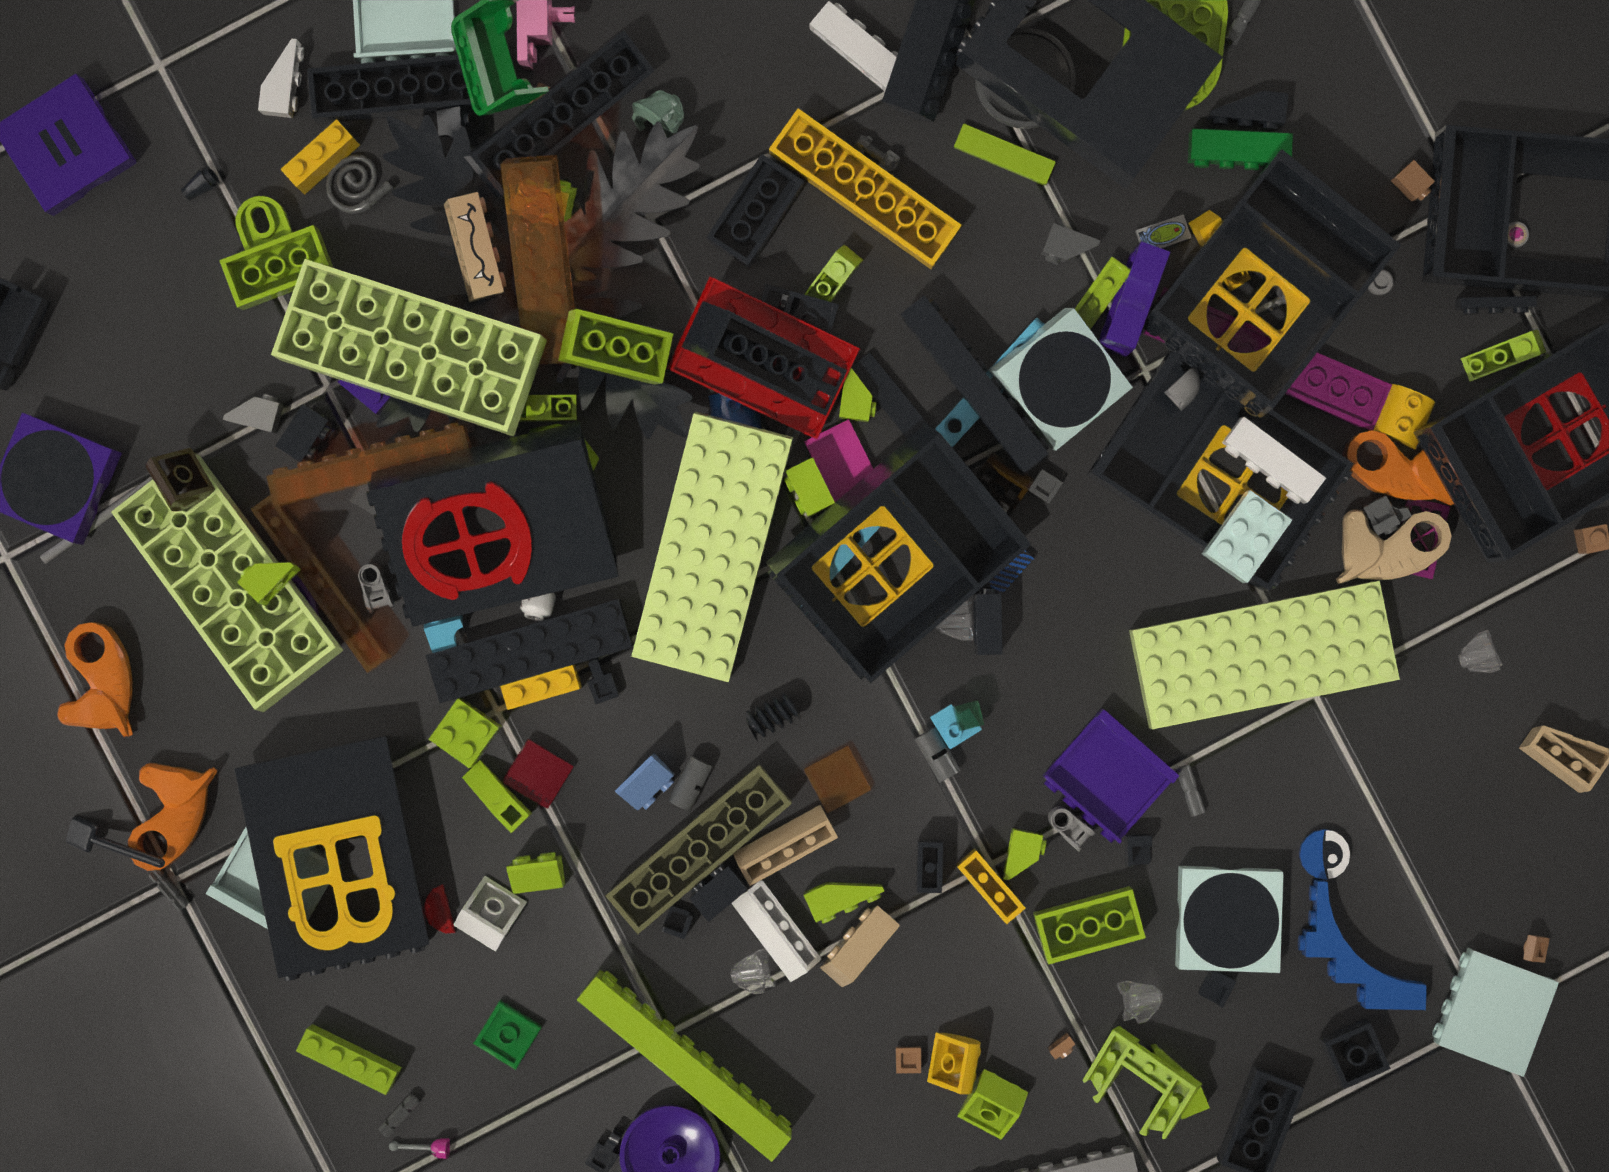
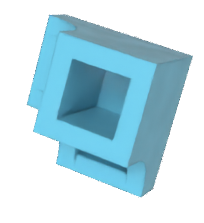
(442, 633)
(948, 729)

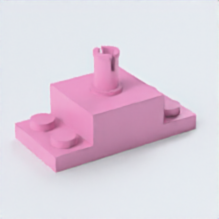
(535, 27)

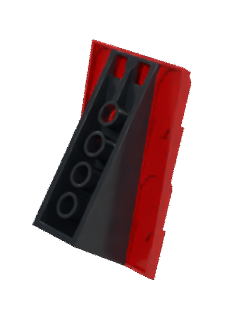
(763, 358)

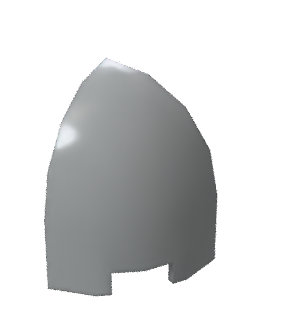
(1185, 388)

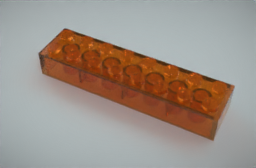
(539, 248)

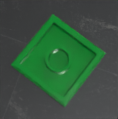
(507, 1034)

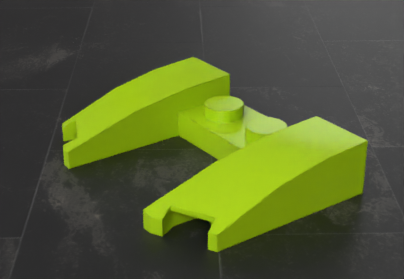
(1177, 1086)

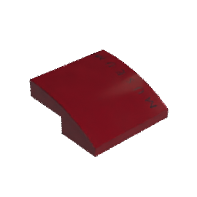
(537, 773)

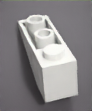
(280, 85)

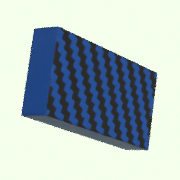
(1010, 572)

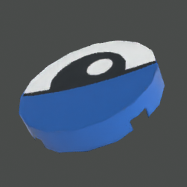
(1324, 854)

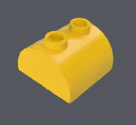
(1403, 414)
(954, 1062)

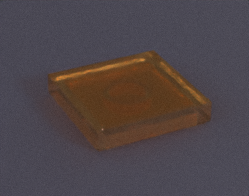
(837, 779)

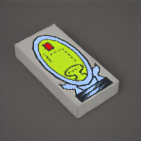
(1165, 232)

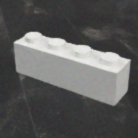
(854, 43)
(1273, 460)
(776, 931)

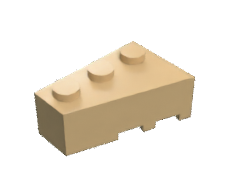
(1567, 757)
(859, 946)

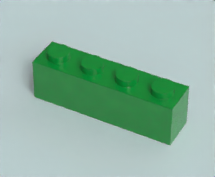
(1236, 148)

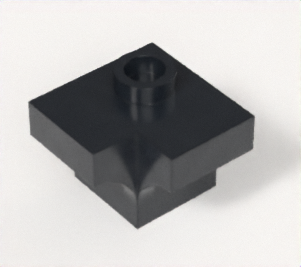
(451, 119)

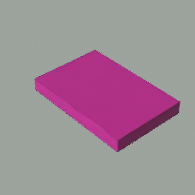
(839, 458)

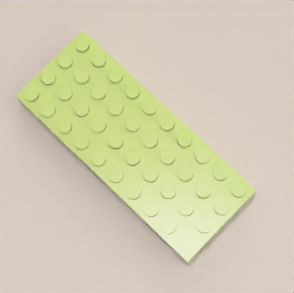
(409, 347)
(712, 546)
(199, 562)
(1264, 654)

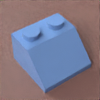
(645, 782)

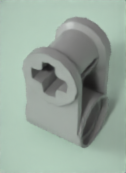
(375, 589)
(1073, 829)

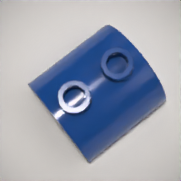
(731, 410)

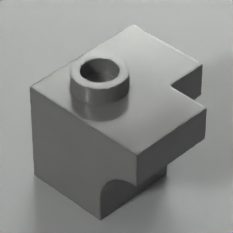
(1386, 515)

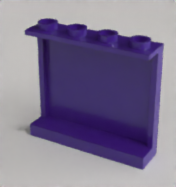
(1109, 776)

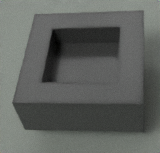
(1045, 486)

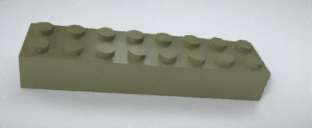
(698, 849)

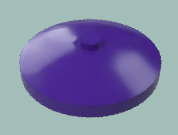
(670, 1141)

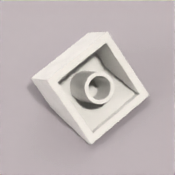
(489, 913)

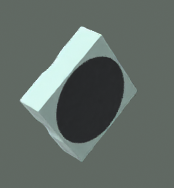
(1061, 378)
(1229, 919)

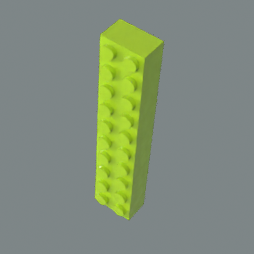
(686, 1065)

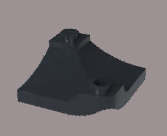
(806, 308)

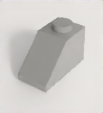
(257, 413)

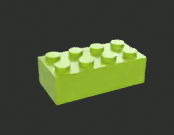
(615, 346)
(1089, 925)

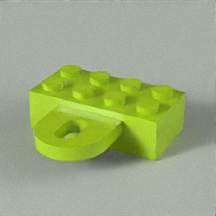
(270, 258)

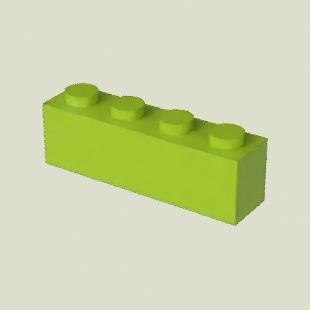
(348, 1059)

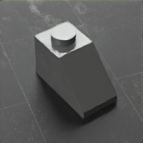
(1066, 244)

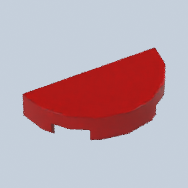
(438, 911)

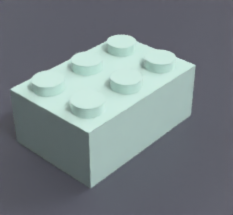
(1246, 536)

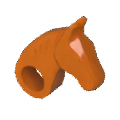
(1397, 474)
(110, 679)
(185, 804)

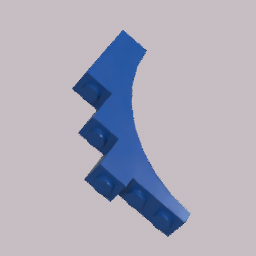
(1326, 941)

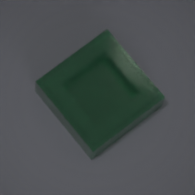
(968, 715)

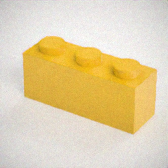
(320, 157)
(541, 687)
(990, 886)

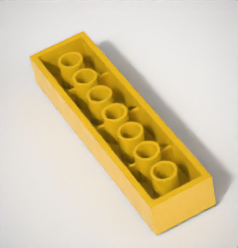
(864, 188)

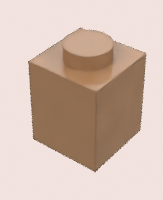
(1413, 182)
(1592, 539)

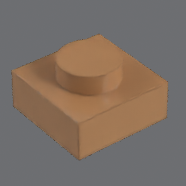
(1536, 948)
(1062, 1047)
(908, 1059)

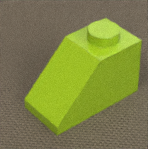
(856, 400)
(266, 580)
(1022, 851)

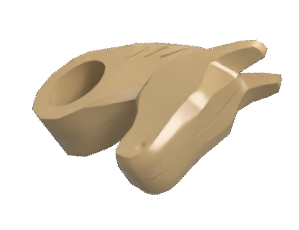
(1377, 559)

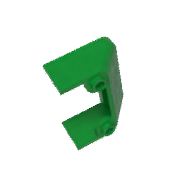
(487, 60)

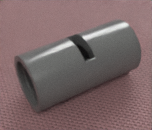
(937, 754)
(689, 783)

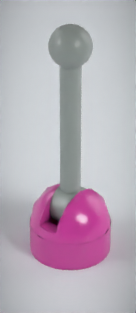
(440, 1147)

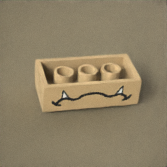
(474, 247)

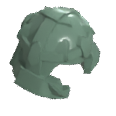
(659, 108)

